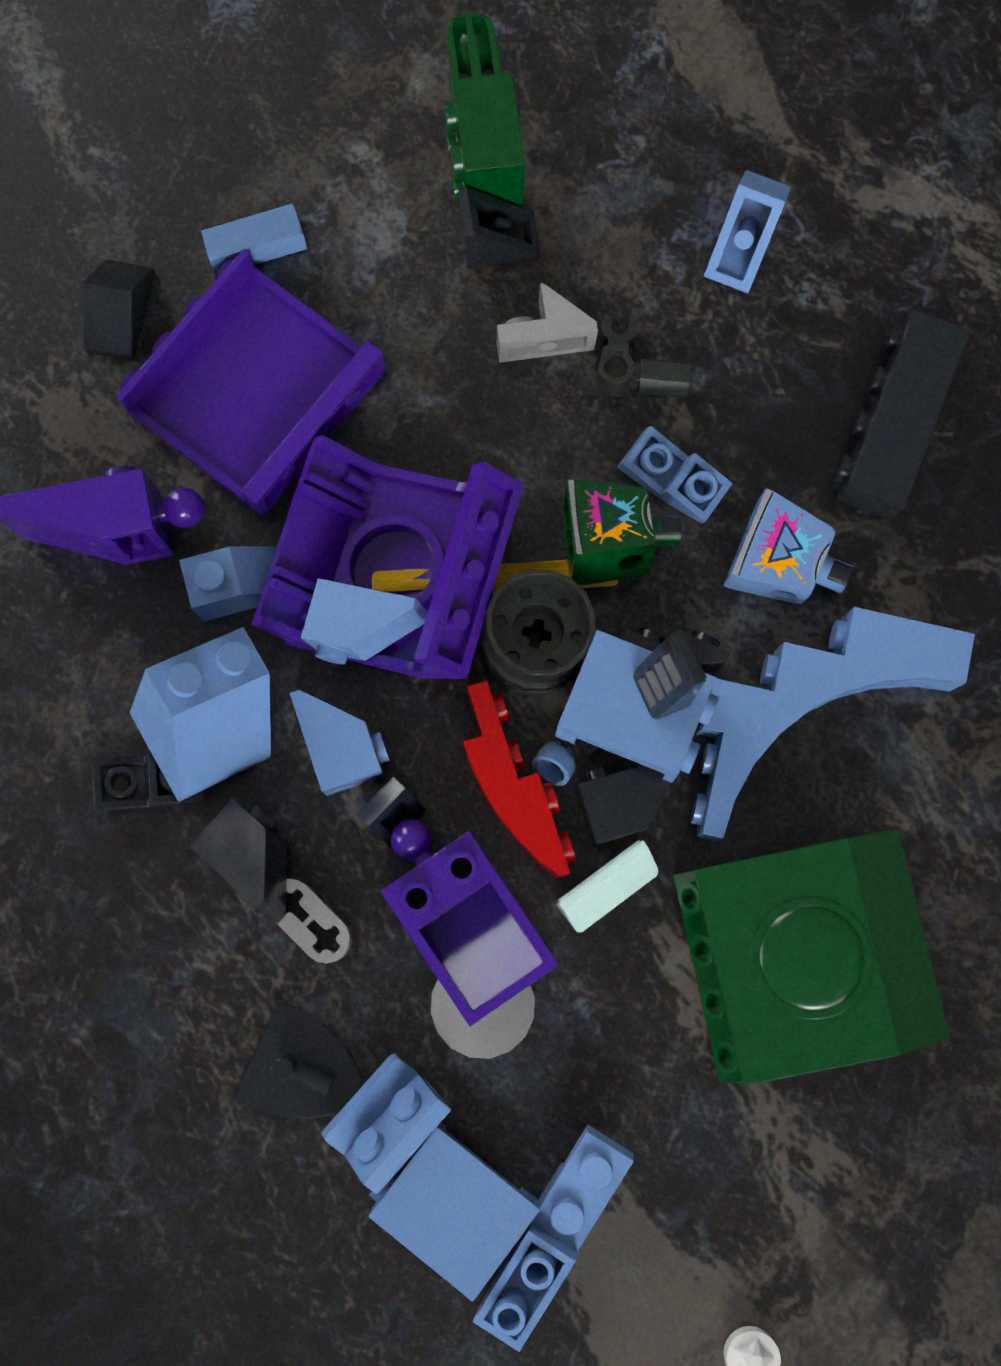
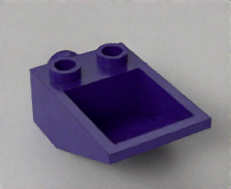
(104, 516)
(470, 925)

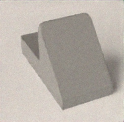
(558, 332)

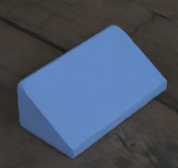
(262, 235)

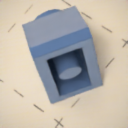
(747, 231)
(226, 579)
(357, 621)
(338, 744)

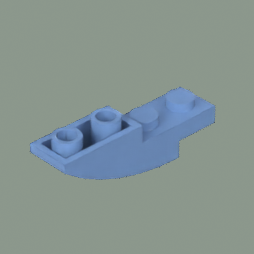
(551, 1241)

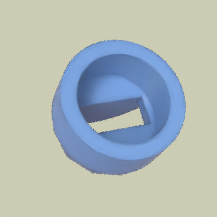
(555, 763)

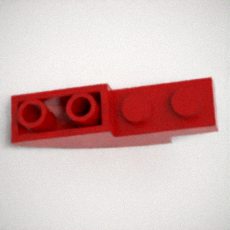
(519, 804)

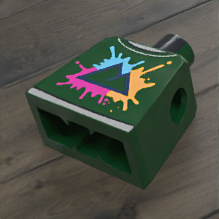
(612, 531)

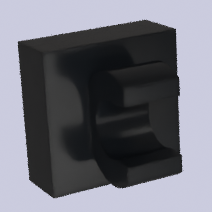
(388, 808)

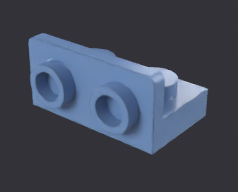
(386, 1122)

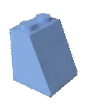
(206, 713)

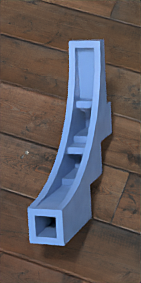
(869, 654)

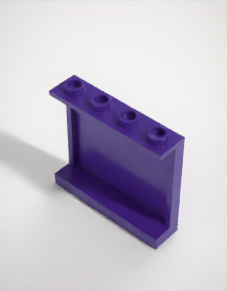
(249, 383)

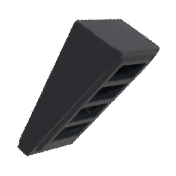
(670, 676)

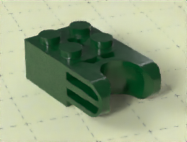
(482, 114)

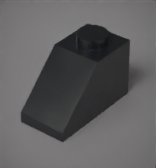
(248, 856)

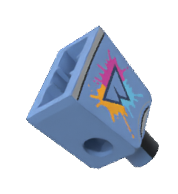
(785, 553)

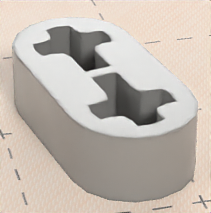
(323, 915)

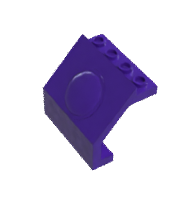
(374, 518)

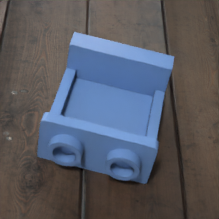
(612, 715)
(454, 1211)

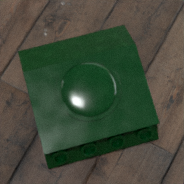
(811, 959)

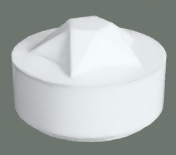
(751, 1348)

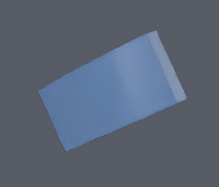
(673, 476)

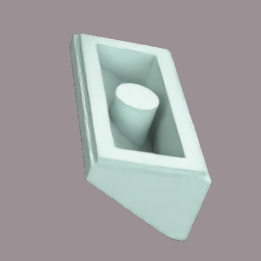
(608, 886)

